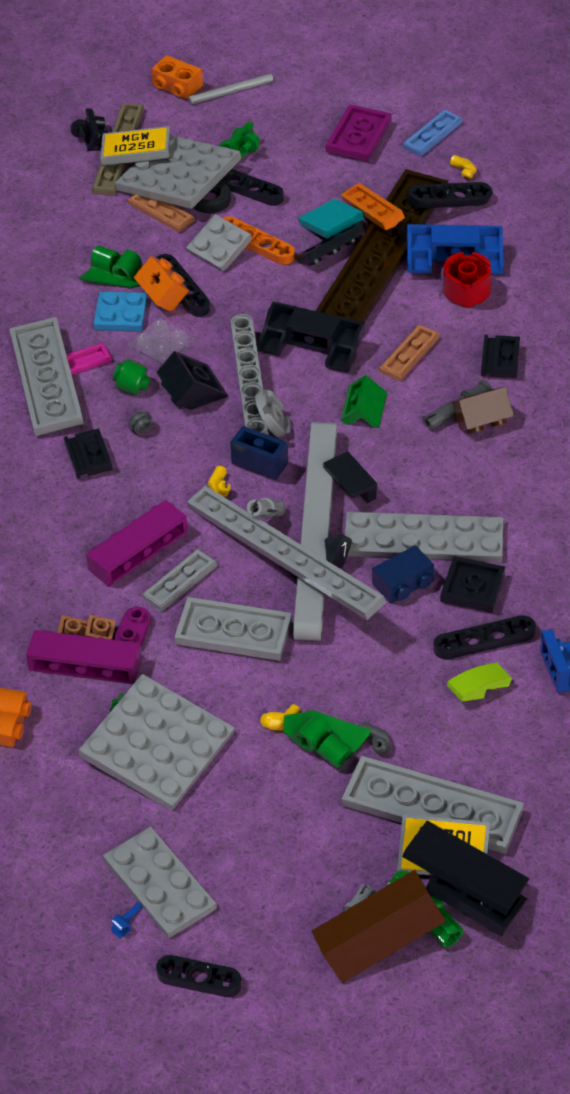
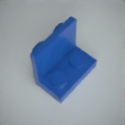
(557, 659)

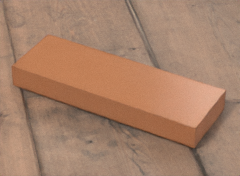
(163, 212)
(409, 352)

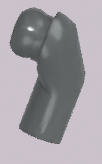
(379, 738)

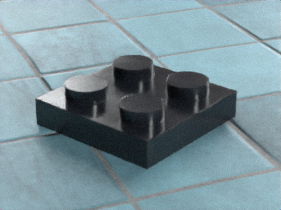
(472, 584)

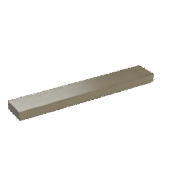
(128, 119)

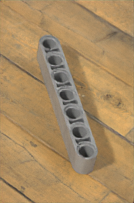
(247, 370)

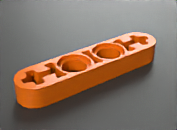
(261, 237)

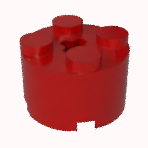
(467, 279)

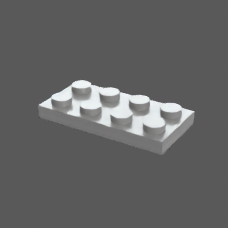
(233, 628)
(159, 882)

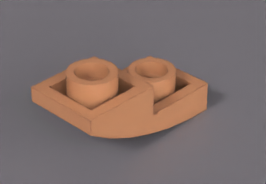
(94, 627)

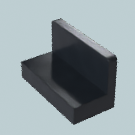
(351, 477)

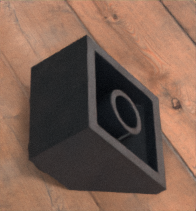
(190, 381)

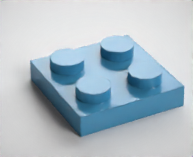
(120, 311)

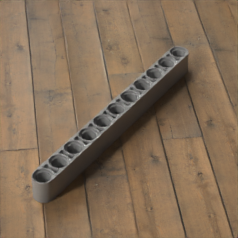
(315, 527)

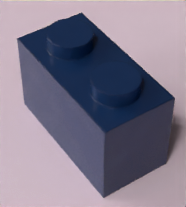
(259, 452)
(403, 574)

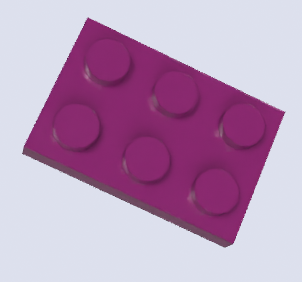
(358, 132)

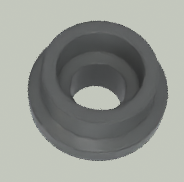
(140, 422)

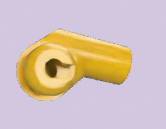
(466, 165)
(217, 481)
(275, 720)

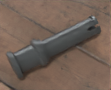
(447, 411)

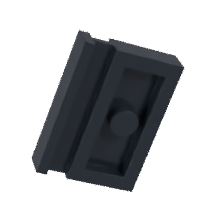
(500, 356)
(88, 453)

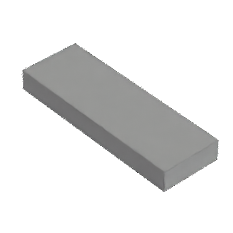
(179, 580)

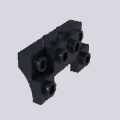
(312, 331)

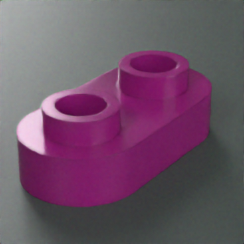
(134, 627)

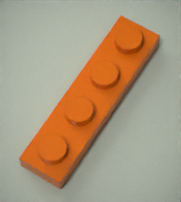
(373, 206)

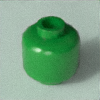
(131, 377)

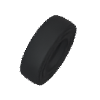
(218, 204)

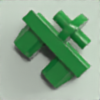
(243, 140)

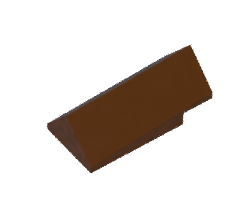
(378, 926)

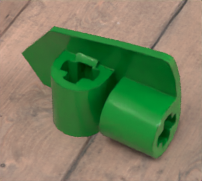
(112, 268)
(326, 735)

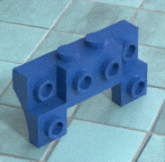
(440, 242)

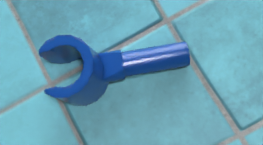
(120, 923)

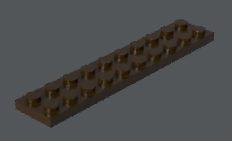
(376, 256)

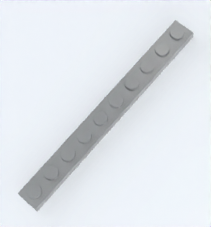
(287, 553)

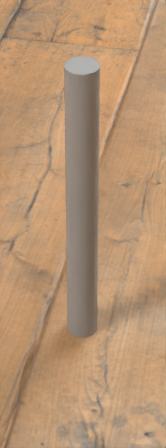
(201, 97)

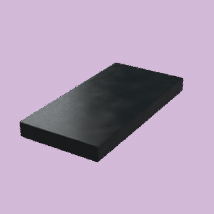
(466, 867)

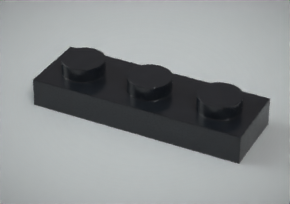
(331, 245)

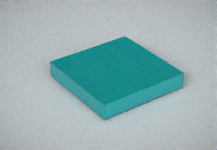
(331, 218)

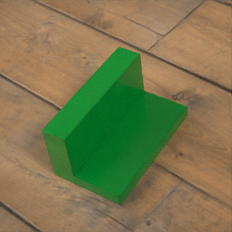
(365, 401)

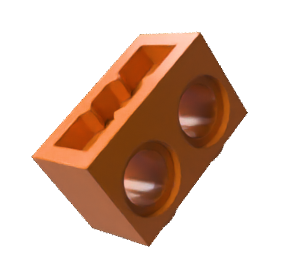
(177, 77)

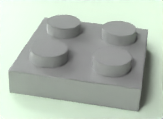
(219, 243)

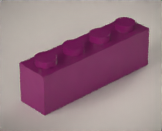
(136, 542)
(84, 656)

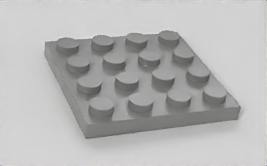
(183, 176)
(156, 742)

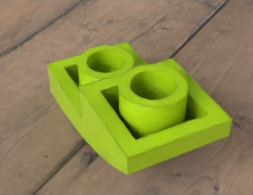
(474, 682)

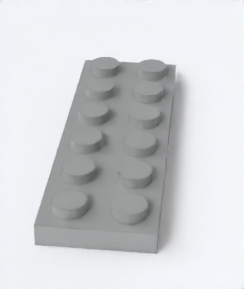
(46, 376)
(435, 535)
(395, 791)

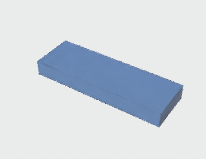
(432, 133)

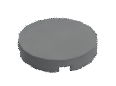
(271, 412)

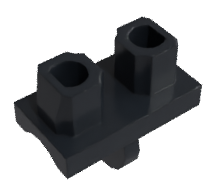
(90, 129)

